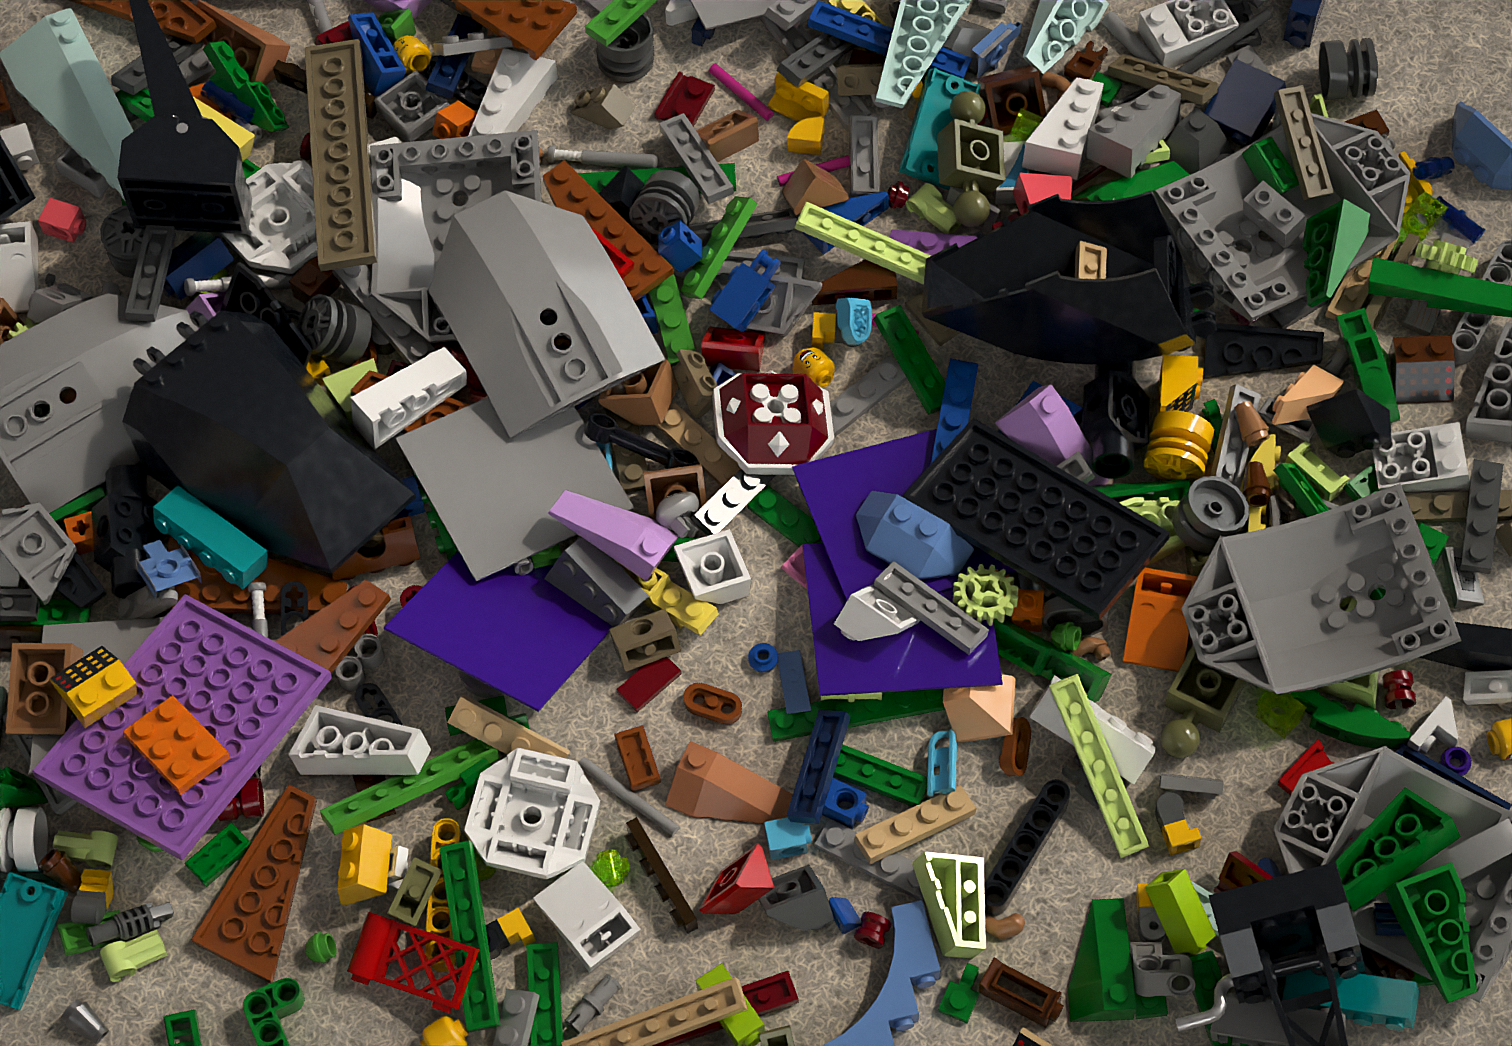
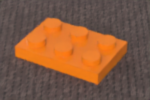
(176, 745)

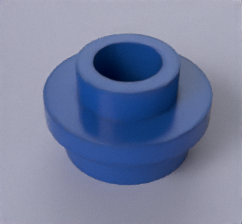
(763, 665)

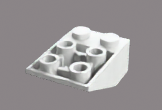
(1184, 28)
(18, 264)
(1423, 460)
(587, 916)

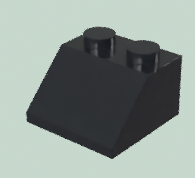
(1351, 423)

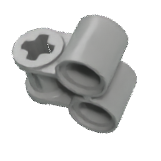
(357, 661)

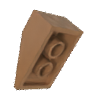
(32, 699)

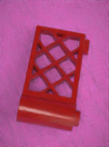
(375, 952)

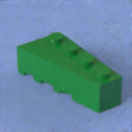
(1394, 846)

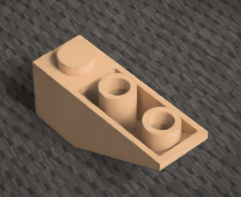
(1308, 389)

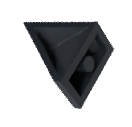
(622, 192)

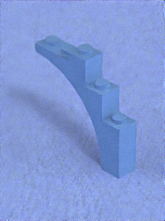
(911, 965)

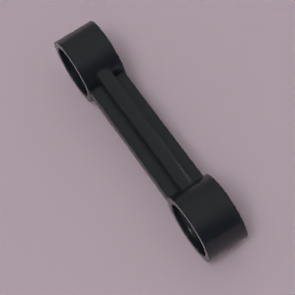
(604, 430)

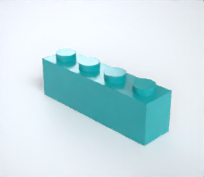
(210, 537)
(1363, 997)

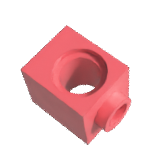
(62, 220)

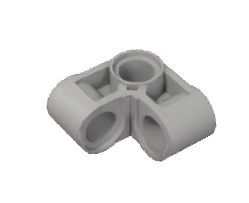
(1159, 973)

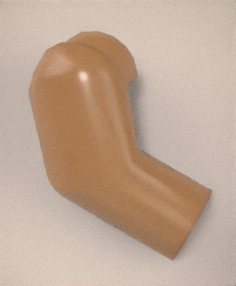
(1056, 81)

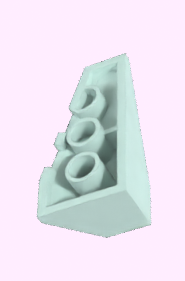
(1058, 27)

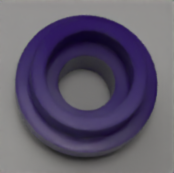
(1460, 754)

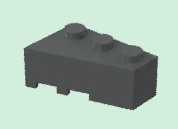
(597, 582)

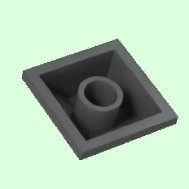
(964, 38)
(1197, 142)
(798, 900)

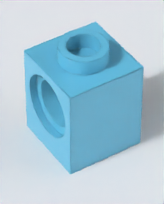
(786, 838)

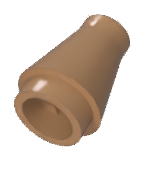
(1251, 425)

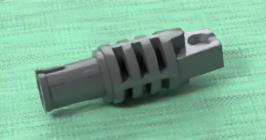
(130, 923)

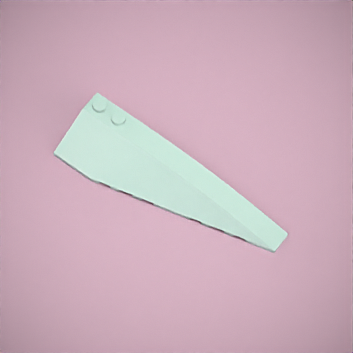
(915, 41)
(67, 85)

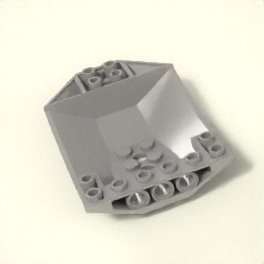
(415, 209)
(1210, 221)
(497, 277)
(94, 354)
(1275, 595)
(1347, 797)

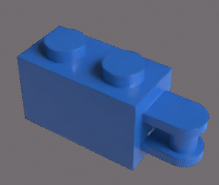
(745, 291)

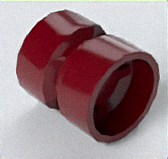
(248, 802)

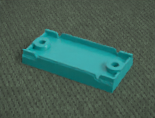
(929, 119)
(24, 933)

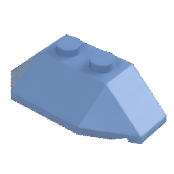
(1481, 147)
(911, 537)

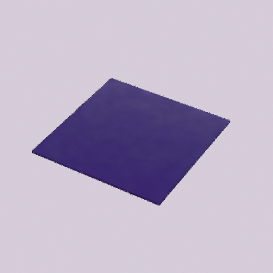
(839, 486)
(501, 629)
(891, 663)

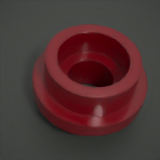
(898, 195)

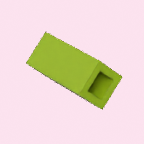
(1180, 911)
(741, 1027)

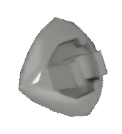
(676, 513)

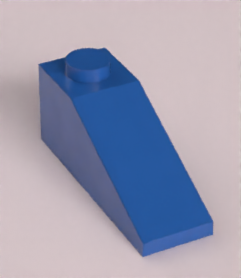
(379, 59)
(856, 209)

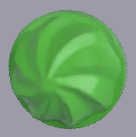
(1066, 636)
(321, 947)

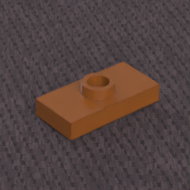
(637, 758)

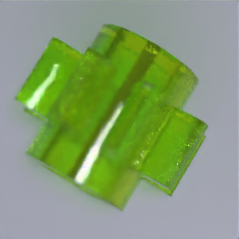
(610, 868)

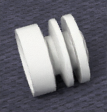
(23, 839)

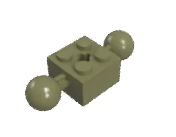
(970, 158)
(1197, 704)

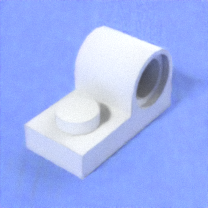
(1489, 688)

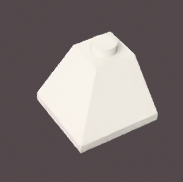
(714, 568)
(873, 615)

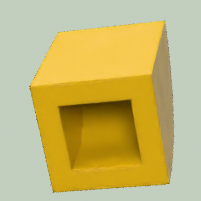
(806, 136)

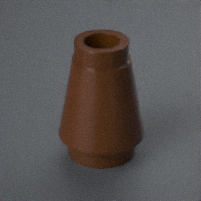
(1256, 485)
(61, 869)

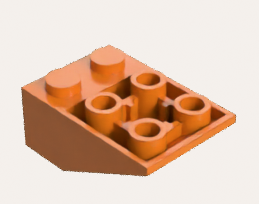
(1157, 625)

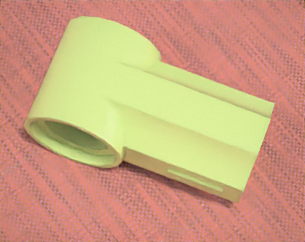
(930, 206)
(91, 848)
(126, 957)

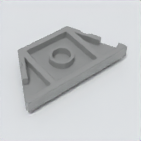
(783, 305)
(35, 547)

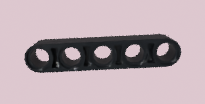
(1030, 834)

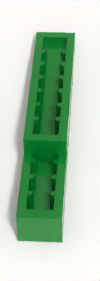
(1440, 288)
(1045, 659)

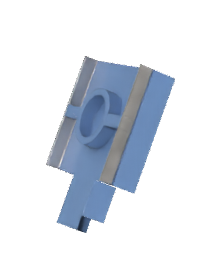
(995, 45)
(166, 568)

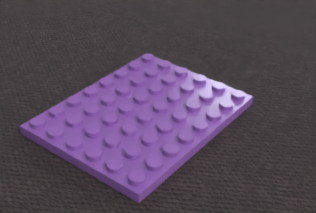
(230, 681)

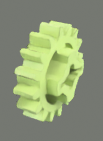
(1446, 257)
(986, 594)

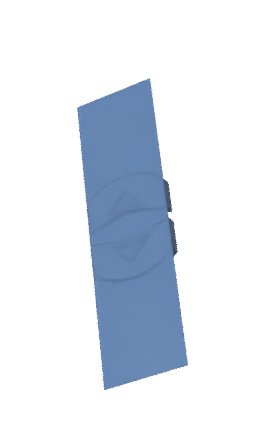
(793, 682)

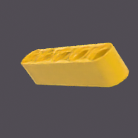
(438, 908)

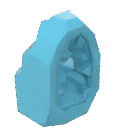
(854, 319)

